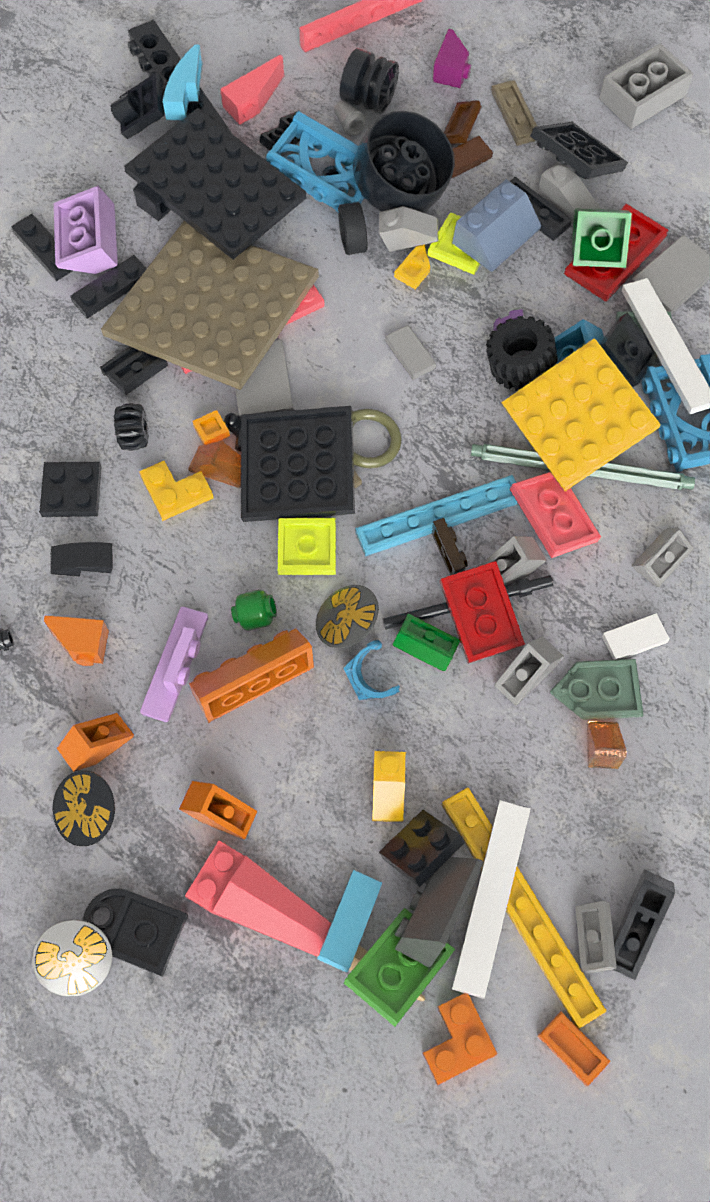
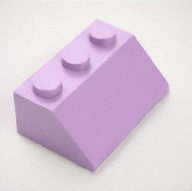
(85, 232)

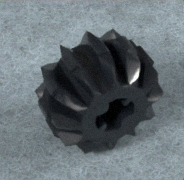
(131, 426)

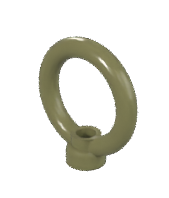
(395, 435)

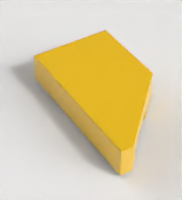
(414, 267)

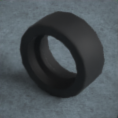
(352, 228)

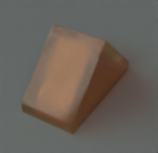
(218, 463)
(605, 745)

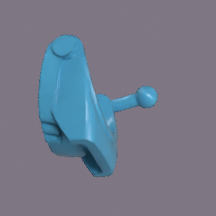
(354, 674)

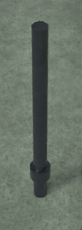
(522, 588)

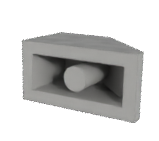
(407, 228)
(517, 558)
(528, 670)

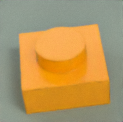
(211, 428)

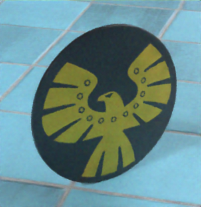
(83, 808)

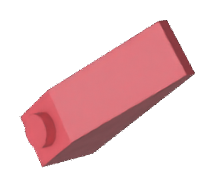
(250, 93)

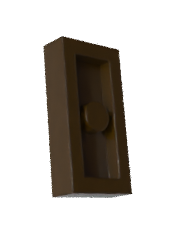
(445, 540)

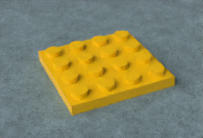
(580, 414)

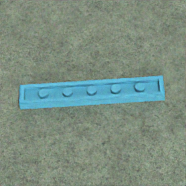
(419, 520)

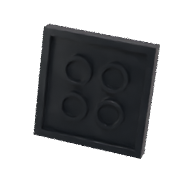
(578, 149)

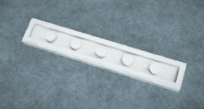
(668, 345)
(491, 900)

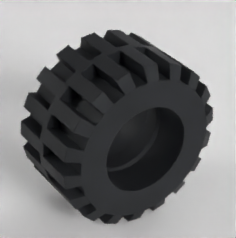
(515, 337)

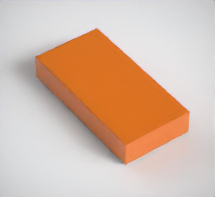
(573, 1049)

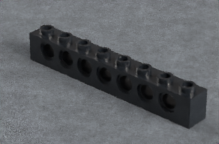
(158, 56)

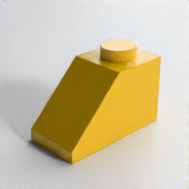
(388, 786)

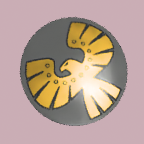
(347, 616)

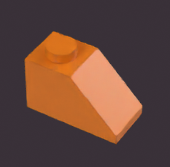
(80, 637)
(94, 741)
(218, 809)

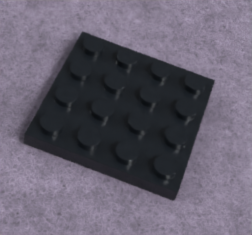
(297, 464)

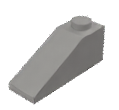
(565, 190)

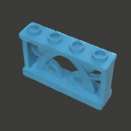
(312, 136)
(671, 424)

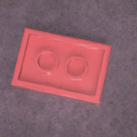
(554, 514)

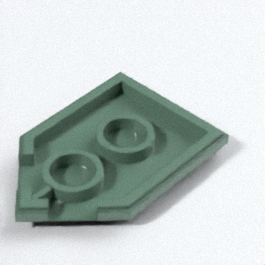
(601, 689)

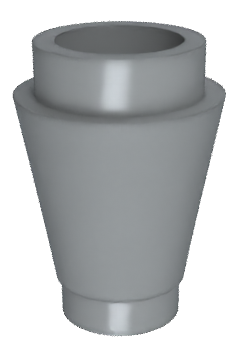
(350, 118)

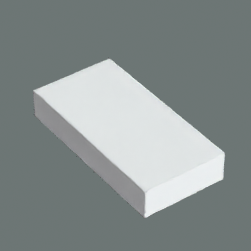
(635, 637)

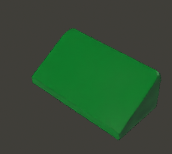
(426, 642)

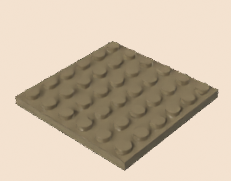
(210, 309)

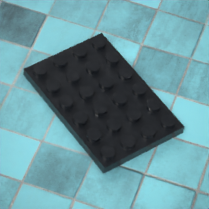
(215, 183)

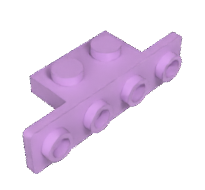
(174, 664)

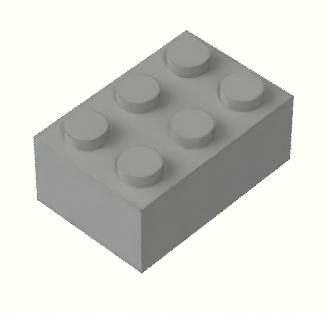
(645, 85)

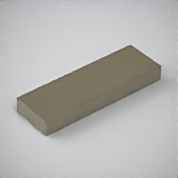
(514, 111)

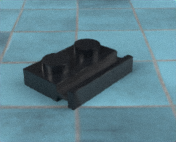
(132, 369)

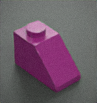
(452, 62)

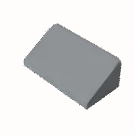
(663, 556)

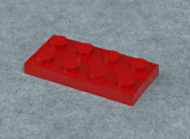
(643, 240)

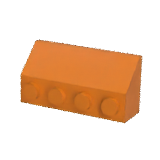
(252, 674)

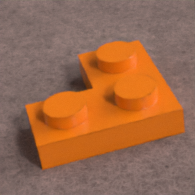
(468, 1042)

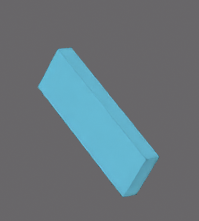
(349, 921)

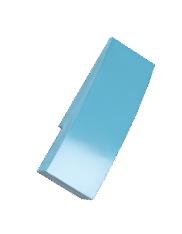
(183, 85)

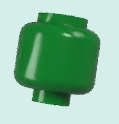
(254, 610)

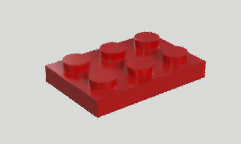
(482, 612)

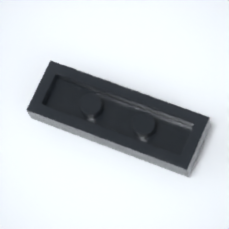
(552, 220)
(40, 244)
(108, 287)

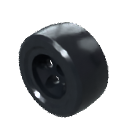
(414, 146)

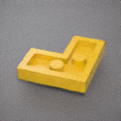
(171, 496)

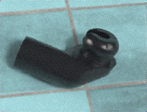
(233, 424)

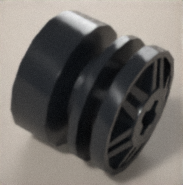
(369, 81)

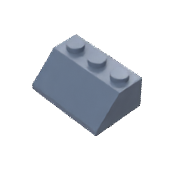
(496, 226)

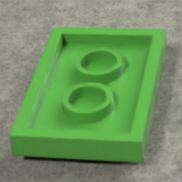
(391, 979)

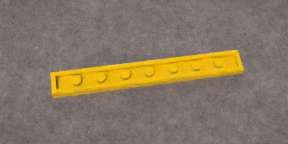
(529, 917)

